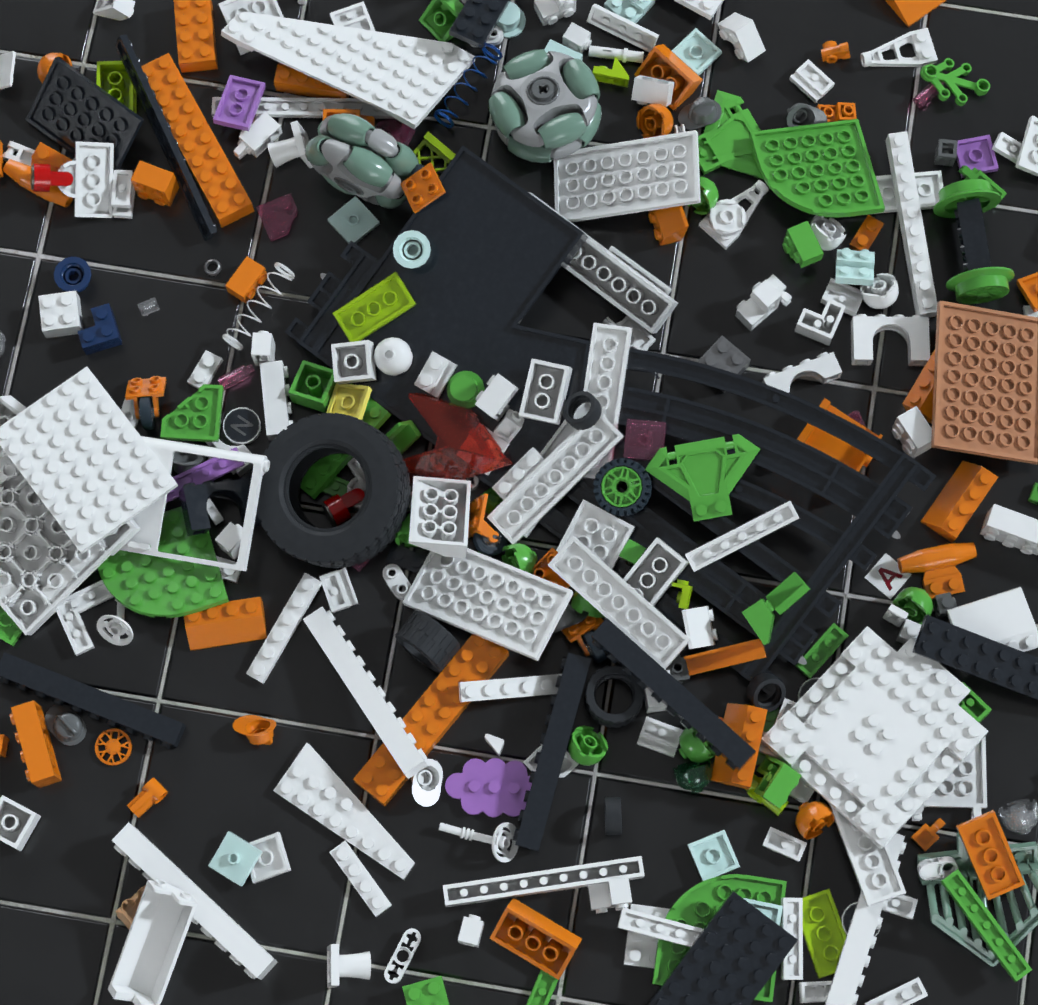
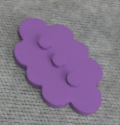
(490, 787)

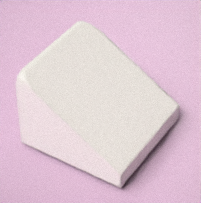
(495, 743)

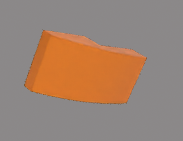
(839, 112)

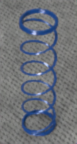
(449, 111)

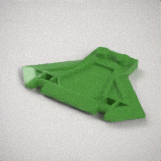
(728, 139)
(705, 472)

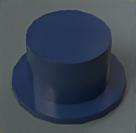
(72, 274)

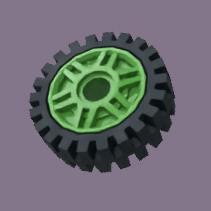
(637, 491)

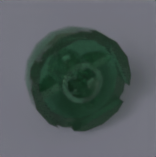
(693, 775)

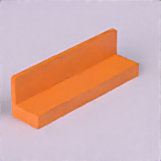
(725, 656)

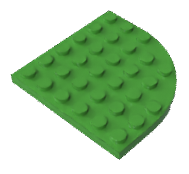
(819, 168)
(167, 585)
(699, 906)

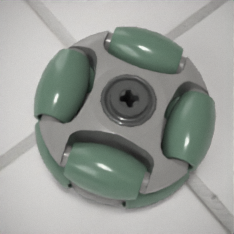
(545, 105)
(361, 159)

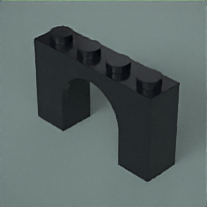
(195, 497)

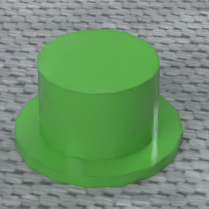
(464, 388)

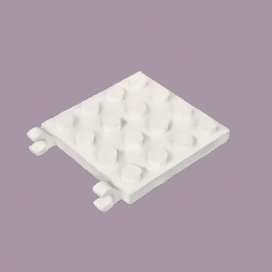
(964, 786)

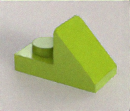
(614, 76)

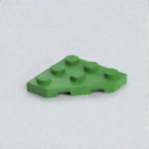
(196, 417)

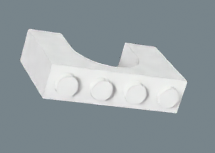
(913, 329)

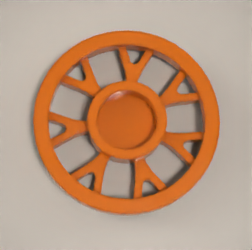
(113, 746)

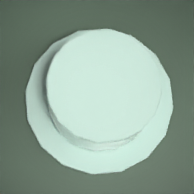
(512, 21)
(411, 249)

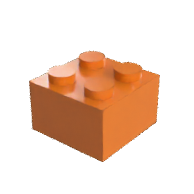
(154, 183)

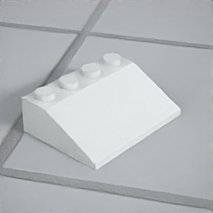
(440, 515)
(999, 618)

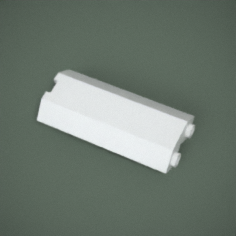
(152, 944)

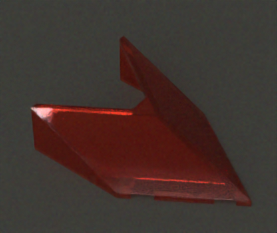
(462, 444)

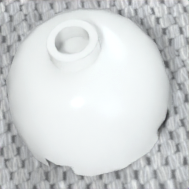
(828, 232)
(882, 293)
(393, 356)

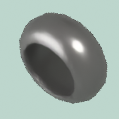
(213, 273)

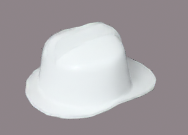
(427, 783)

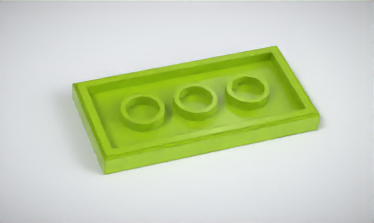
(374, 308)
(823, 932)

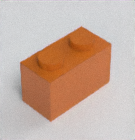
(246, 280)

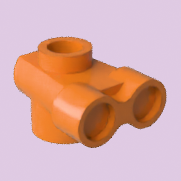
(832, 52)

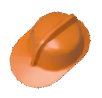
(256, 728)

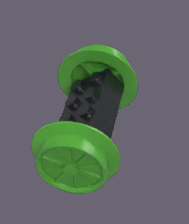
(967, 202)

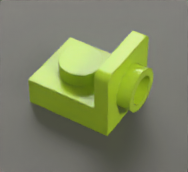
(683, 597)

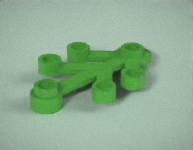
(981, 87)

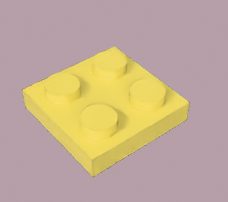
(349, 400)

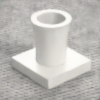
(290, 148)
(347, 965)

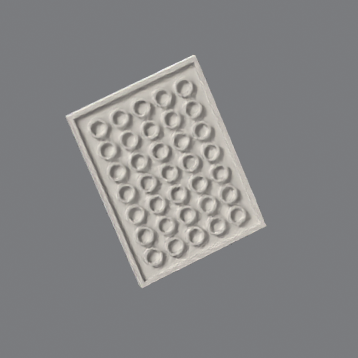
(84, 460)

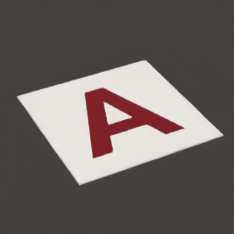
(886, 576)

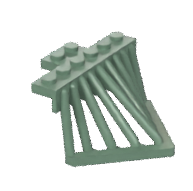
(1027, 861)

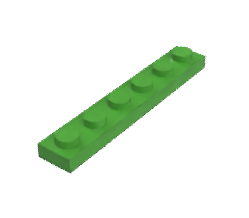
(986, 925)

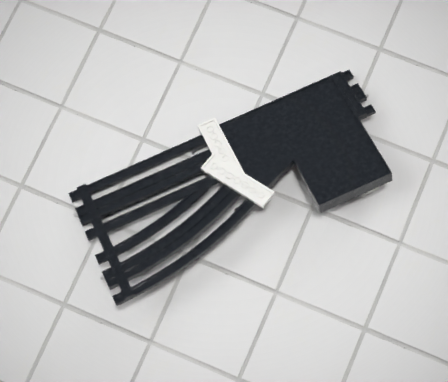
(485, 272)

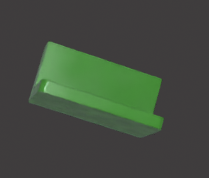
(403, 435)
(787, 593)

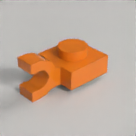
(926, 835)

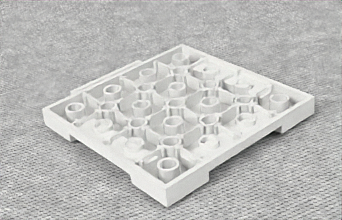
(37, 556)
(877, 734)

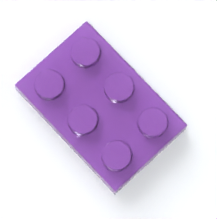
(239, 103)

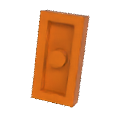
(866, 234)

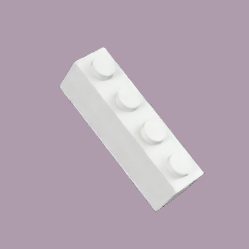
(275, 397)

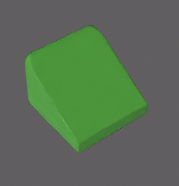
(492, 501)
(632, 551)

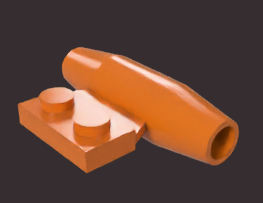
(43, 155)
(939, 566)

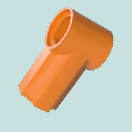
(151, 794)

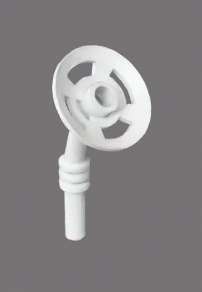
(116, 627)
(497, 841)

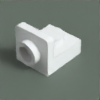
(509, 426)

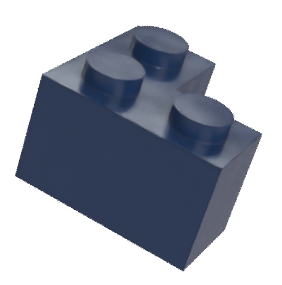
(104, 334)

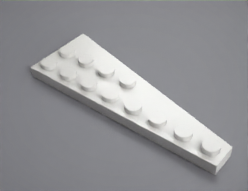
(325, 797)

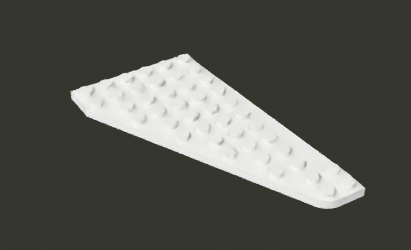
(382, 69)

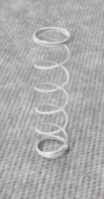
(236, 344)

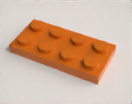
(990, 855)

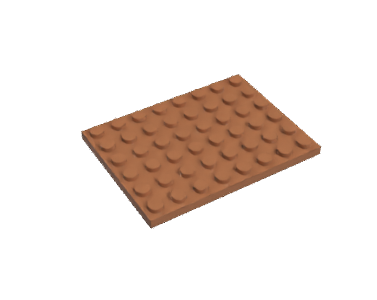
(986, 383)

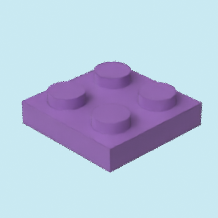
(977, 154)

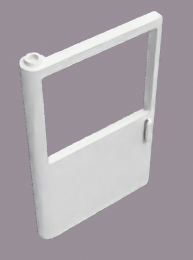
(152, 517)

